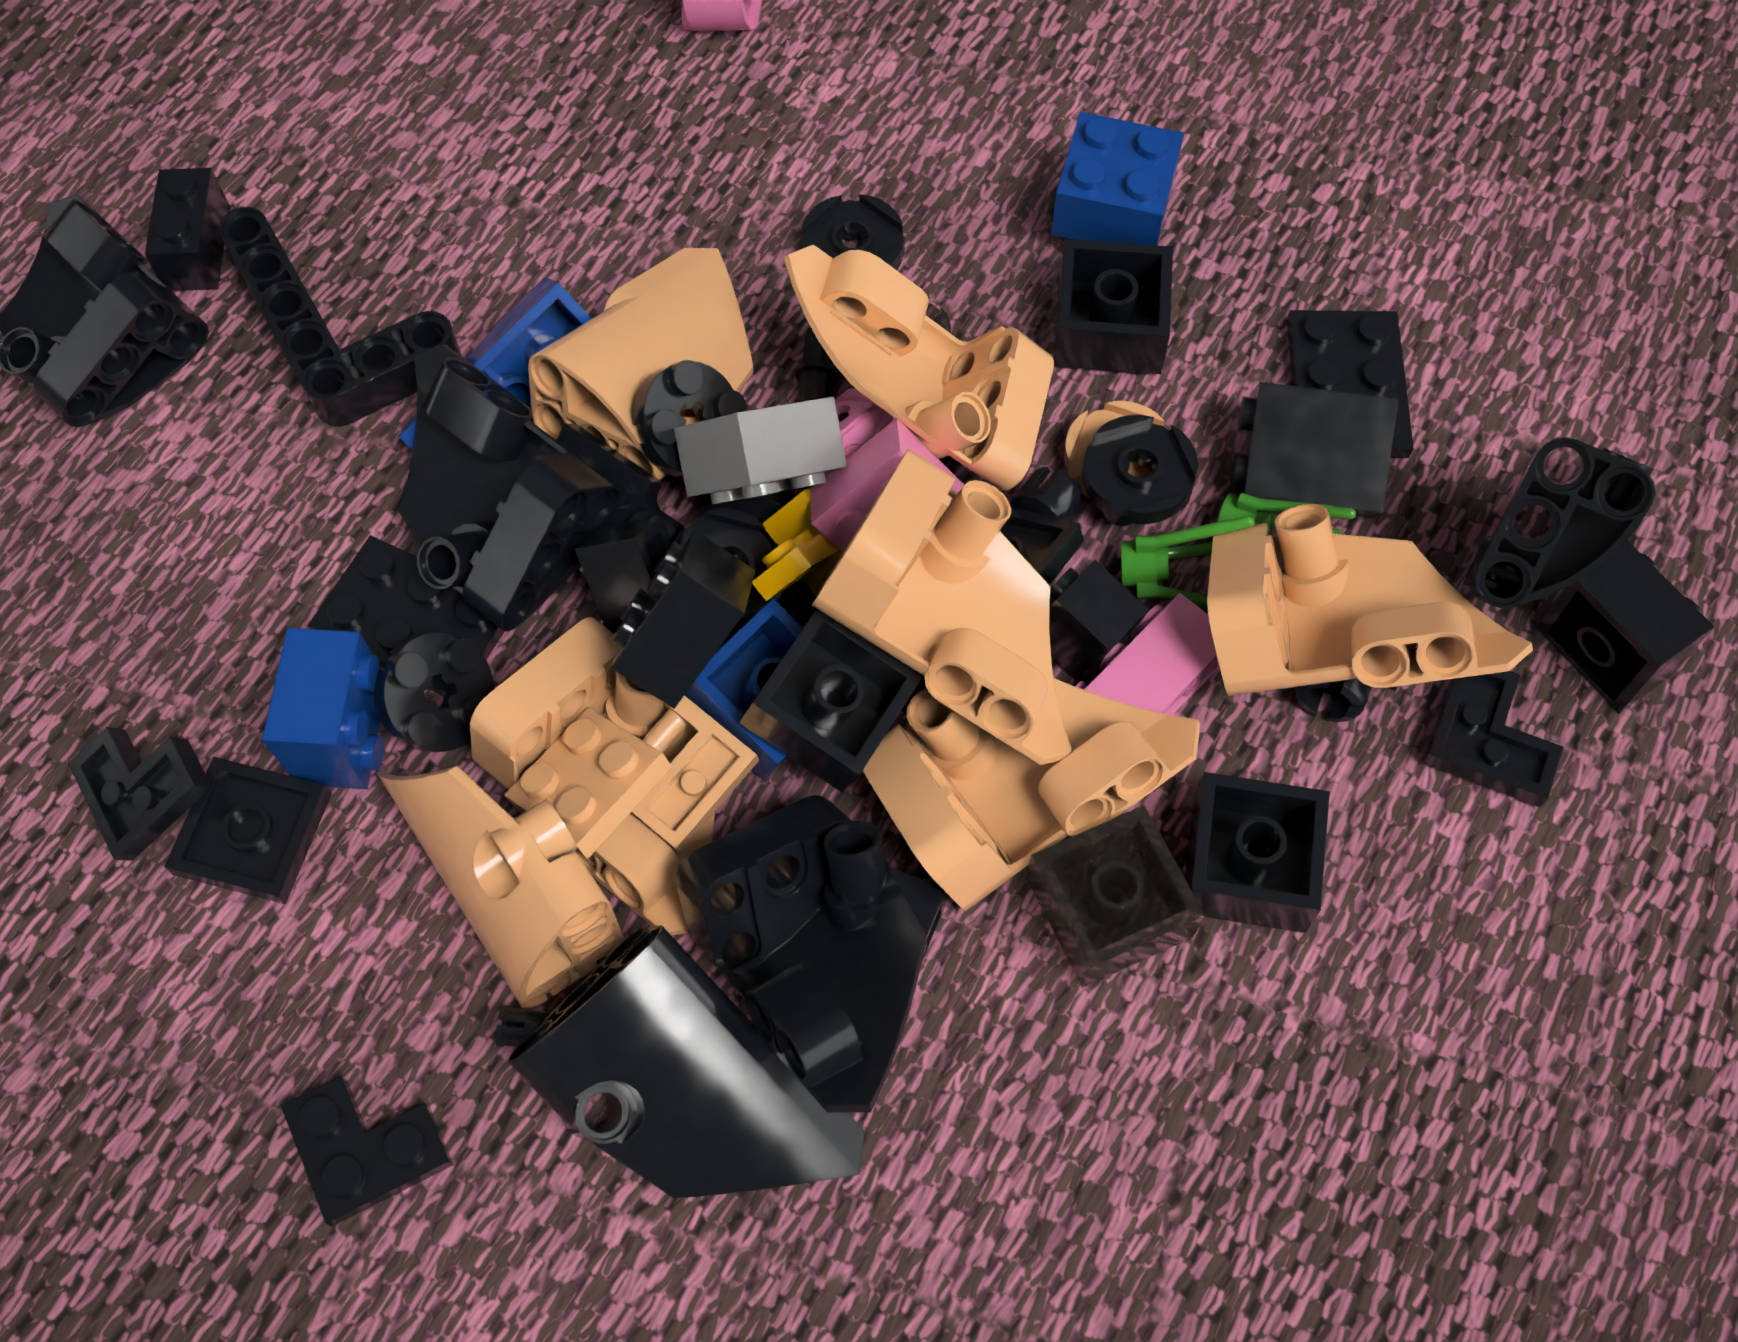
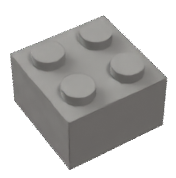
(761, 450)

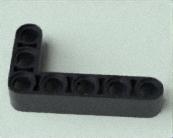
(338, 382)

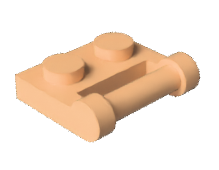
(699, 776)

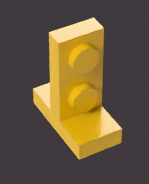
(800, 553)

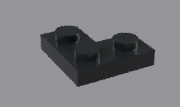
(1479, 747)
(133, 797)
(356, 1166)

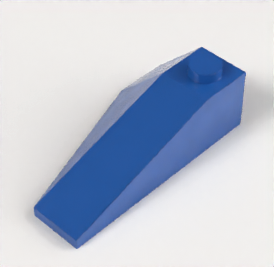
(528, 327)

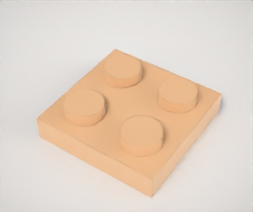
(591, 778)

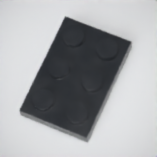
(1352, 355)
(390, 601)

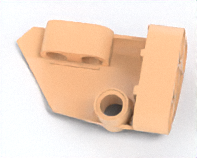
(655, 320)
(958, 397)
(954, 603)
(1341, 609)
(534, 710)
(984, 808)
(512, 880)

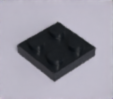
(249, 830)

